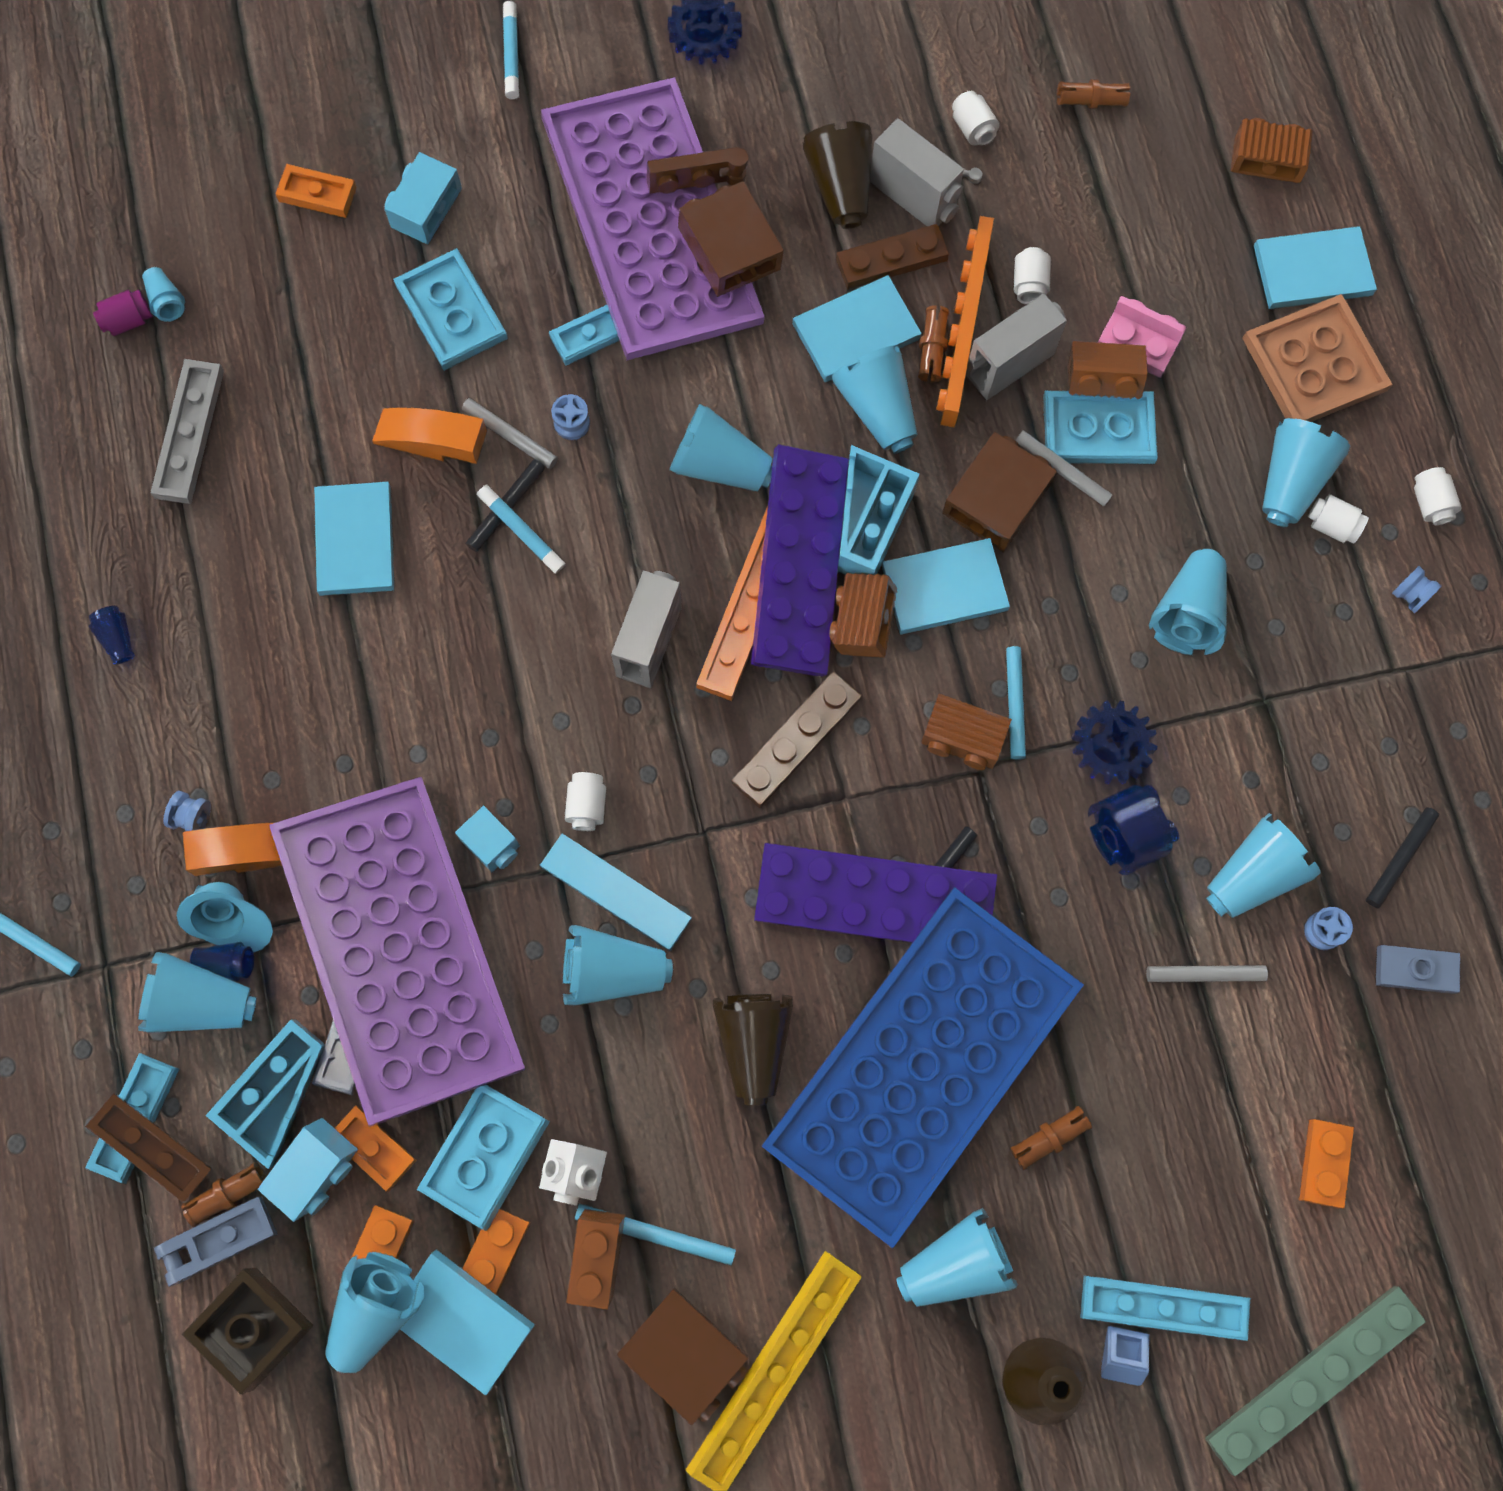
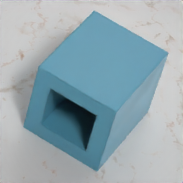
(488, 840)

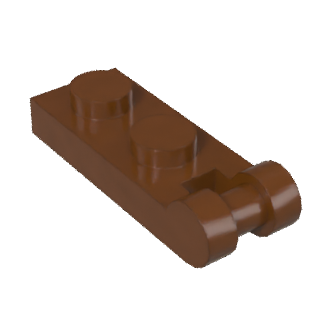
(697, 170)

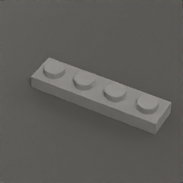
(187, 431)

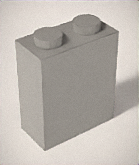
(916, 174)
(1015, 346)
(647, 628)

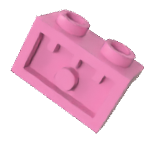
(1139, 325)

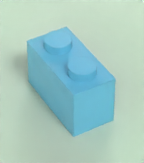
(422, 197)
(308, 1169)

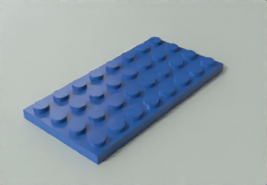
(922, 1067)

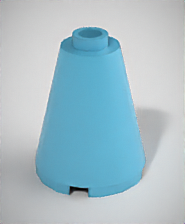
(880, 397)
(721, 454)
(1299, 469)
(1194, 606)
(1261, 869)
(611, 967)
(191, 998)
(958, 1265)
(370, 1308)

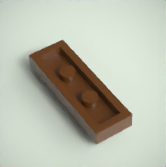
(892, 256)
(148, 1147)

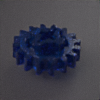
(705, 29)
(1129, 737)

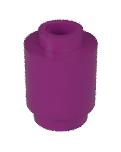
(122, 312)

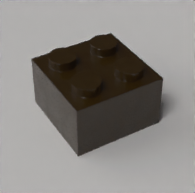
(247, 1330)

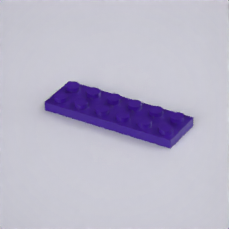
(800, 561)
(859, 892)

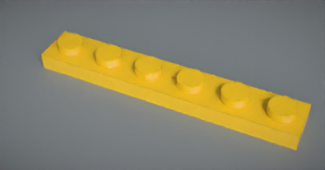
(773, 1374)

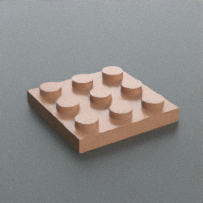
(1317, 360)

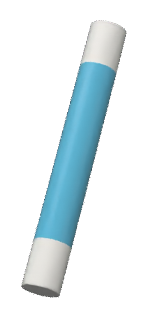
(510, 50)
(521, 529)

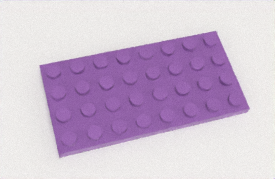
(633, 236)
(396, 950)

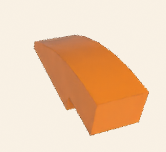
(431, 433)
(230, 848)

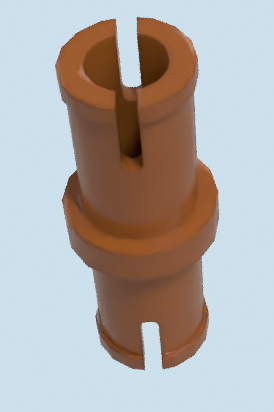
(1093, 94)
(933, 343)
(1051, 1137)
(223, 1194)

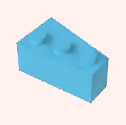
(873, 510)
(269, 1093)

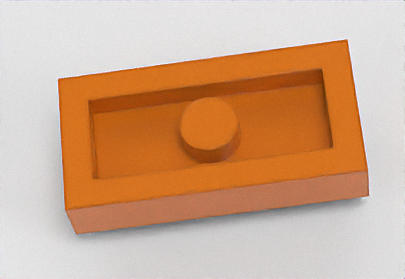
(316, 190)
(377, 1151)
(1326, 1163)
(383, 1233)
(496, 1250)

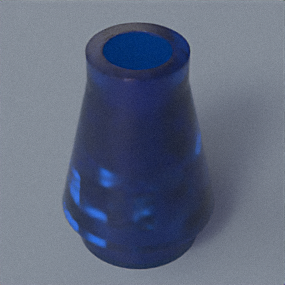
(112, 632)
(227, 960)

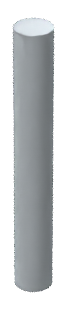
(510, 433)
(1064, 468)
(1206, 973)

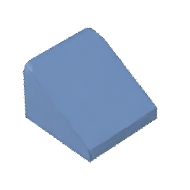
(1125, 1356)

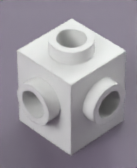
(572, 1171)

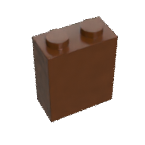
(730, 238)
(999, 491)
(684, 1358)

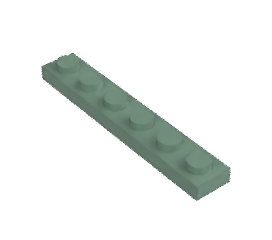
(1314, 1380)

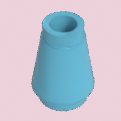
(162, 295)

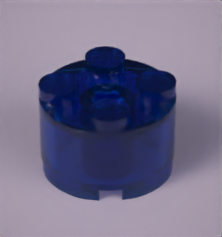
(1132, 828)

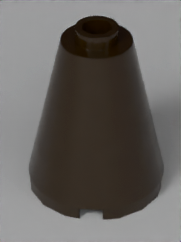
(842, 169)
(754, 1042)
(1030, 1380)

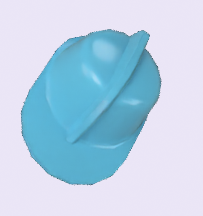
(223, 917)

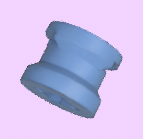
(566, 409)
(1416, 589)
(186, 812)
(1336, 924)

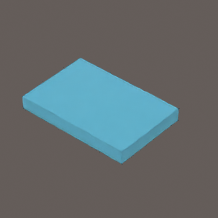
(1314, 267)
(450, 309)
(856, 326)
(1100, 428)
(354, 538)
(946, 586)
(483, 1156)
(465, 1323)

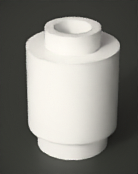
(975, 118)
(1031, 274)
(1437, 496)
(1338, 519)
(585, 801)

